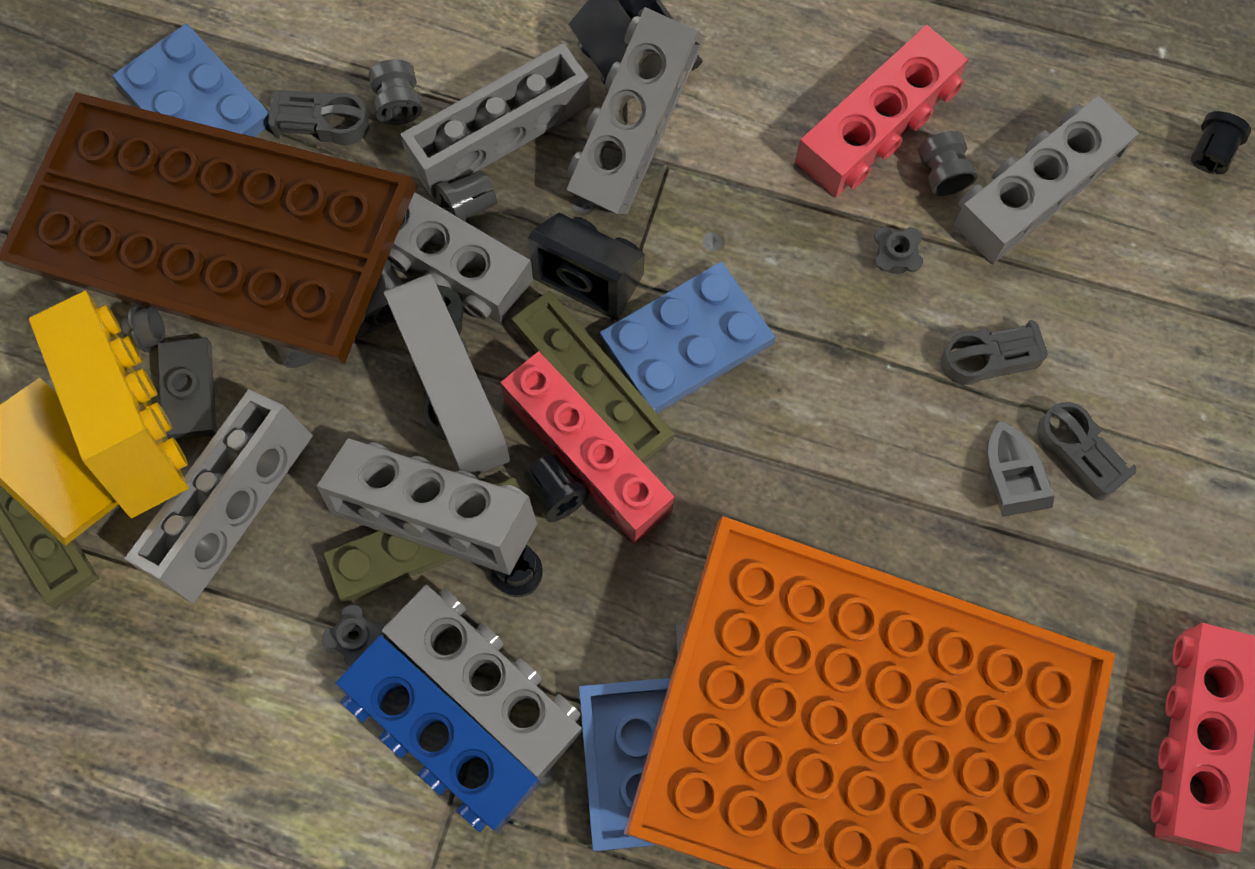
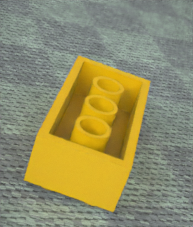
(110, 404)

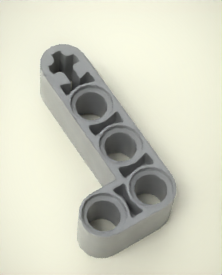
(447, 376)

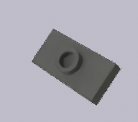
(187, 387)

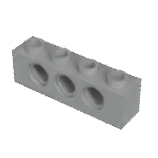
(658, 96)
(497, 118)
(1093, 130)
(465, 247)
(393, 495)
(224, 496)
(416, 633)

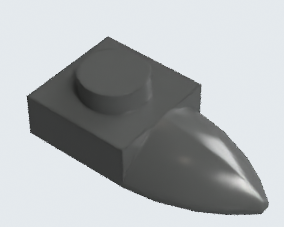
(1017, 473)

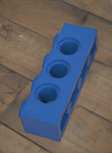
(385, 670)

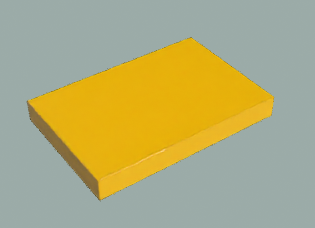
(45, 467)

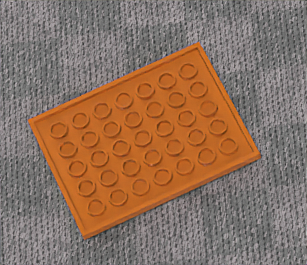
(865, 723)

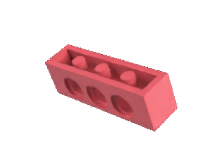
(922, 61)
(587, 447)
(1223, 768)

